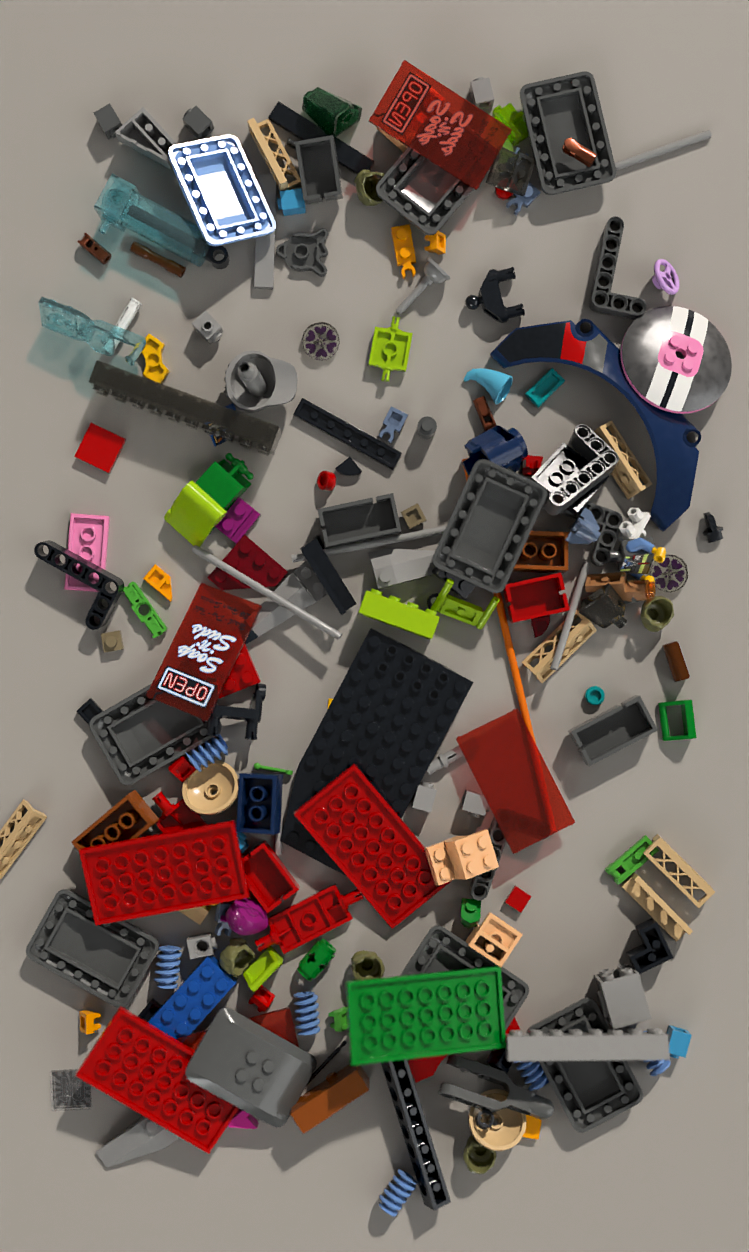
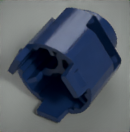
(497, 446)

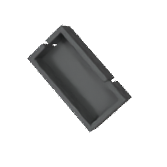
(359, 521)
(613, 730)

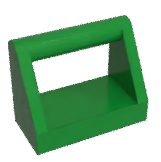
(687, 718)

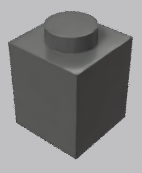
(108, 120)
(197, 123)

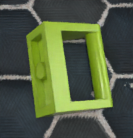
(262, 968)

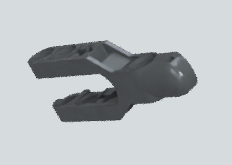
(517, 1100)

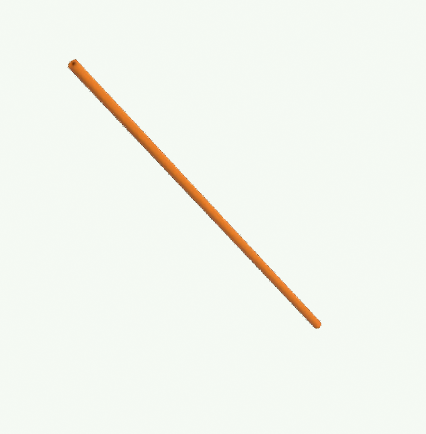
(511, 657)

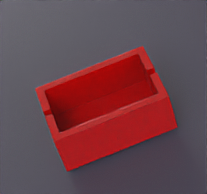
(536, 598)
(268, 877)

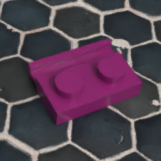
(238, 520)

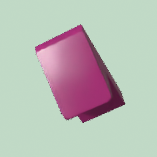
(243, 1120)

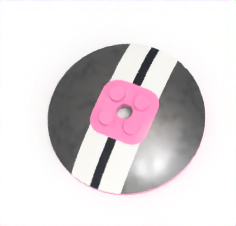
(662, 377)

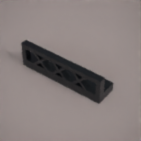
(328, 576)

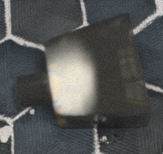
(604, 607)

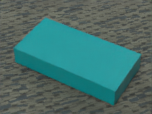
(544, 388)

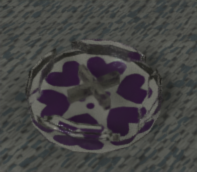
(320, 341)
(669, 574)

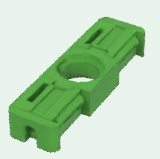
(152, 619)

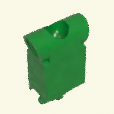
(224, 481)

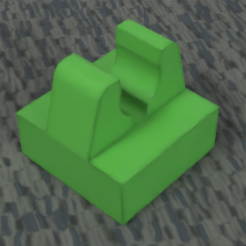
(340, 1019)

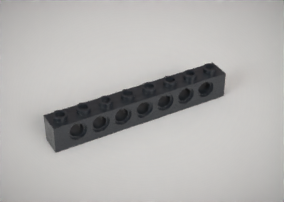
(416, 1133)

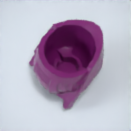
(246, 917)

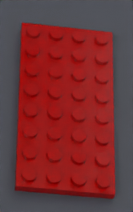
(370, 845)
(164, 872)
(148, 1075)

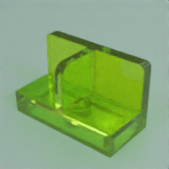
(513, 120)

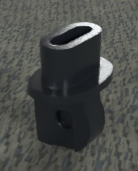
(713, 531)

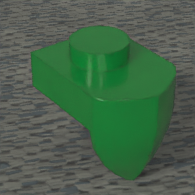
(470, 912)

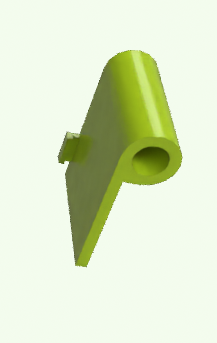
(194, 514)

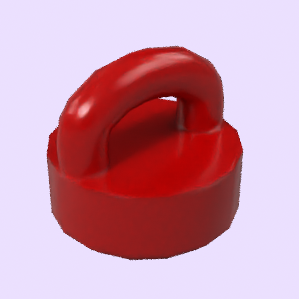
(326, 480)

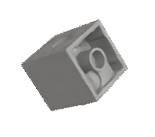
(622, 996)

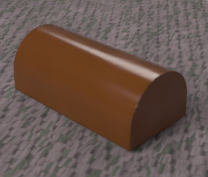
(676, 661)

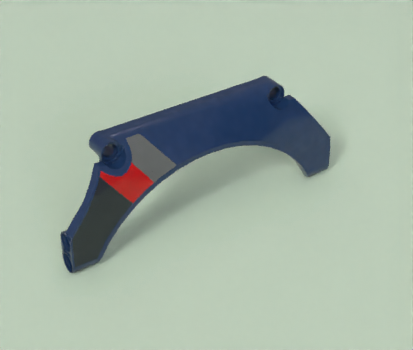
(594, 352)

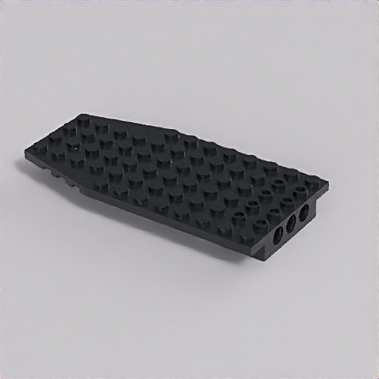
(384, 721)

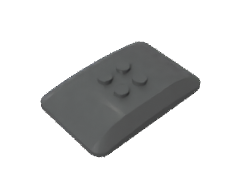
(564, 110)
(422, 191)
(489, 526)
(145, 735)
(447, 952)
(98, 958)
(250, 1067)
(588, 1089)

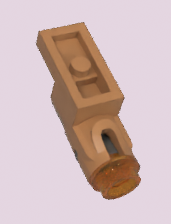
(629, 590)

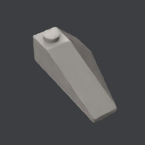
(400, 565)
(135, 1141)

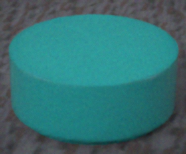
(594, 695)

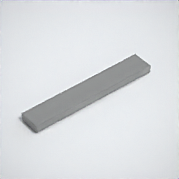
(266, 244)

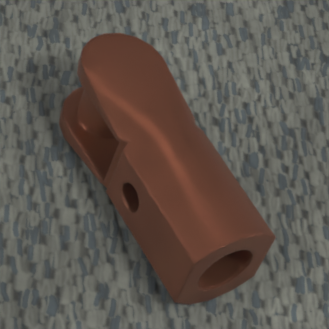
(579, 152)
(96, 249)
(484, 411)

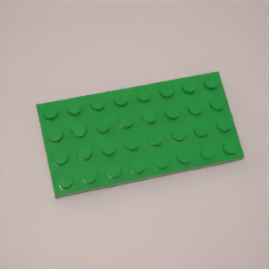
(425, 1015)

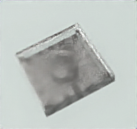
(69, 1091)

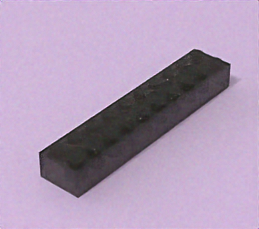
(185, 407)

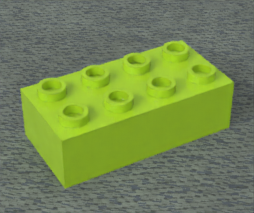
(399, 615)

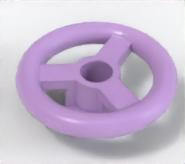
(662, 279)

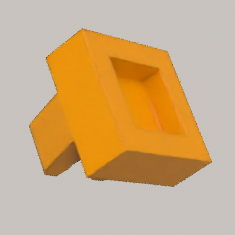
(437, 243)
(87, 1021)

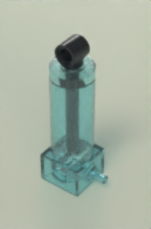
(126, 208)

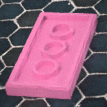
(89, 540)

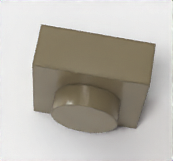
(413, 516)
(112, 641)

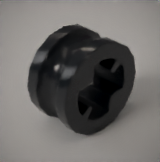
(485, 1113)

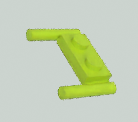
(462, 609)

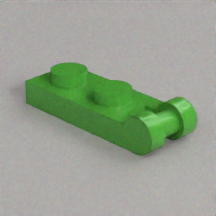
(630, 860)

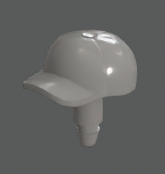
(259, 381)

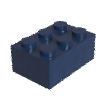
(259, 803)

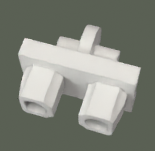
(635, 525)

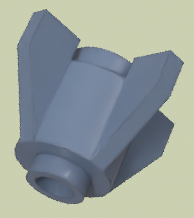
(584, 529)

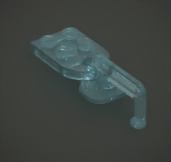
(95, 333)

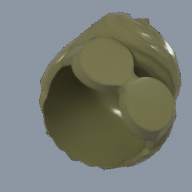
(366, 187)
(656, 613)
(233, 957)
(366, 965)
(477, 1157)

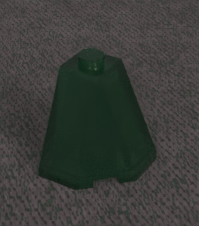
(330, 111)

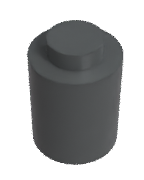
(426, 427)

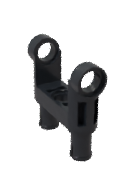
(251, 716)

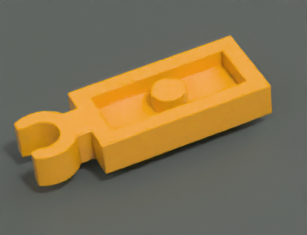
(404, 248)

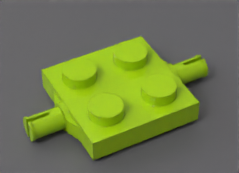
(390, 349)

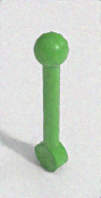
(257, 766)

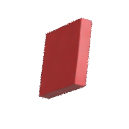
(100, 448)

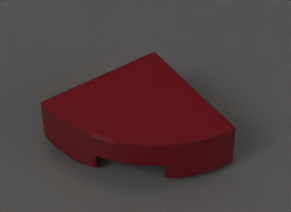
(540, 625)

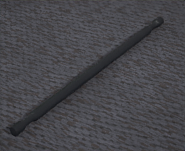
(326, 1061)

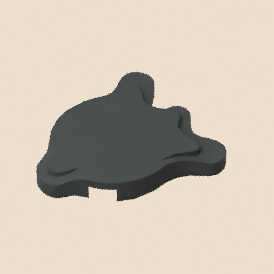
(304, 251)

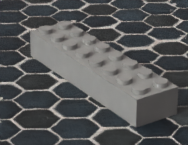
(587, 1046)

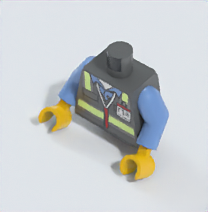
(636, 557)

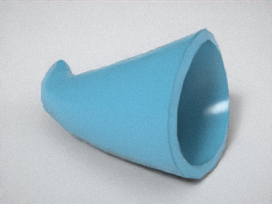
(495, 382)

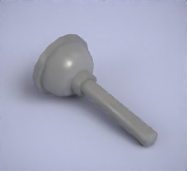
(433, 273)

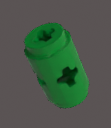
(310, 965)

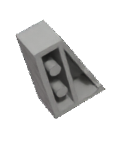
(146, 137)

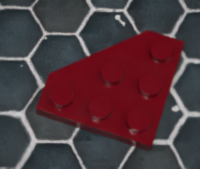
(250, 561)

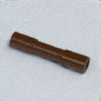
(147, 253)

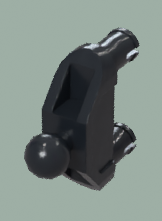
(491, 297)

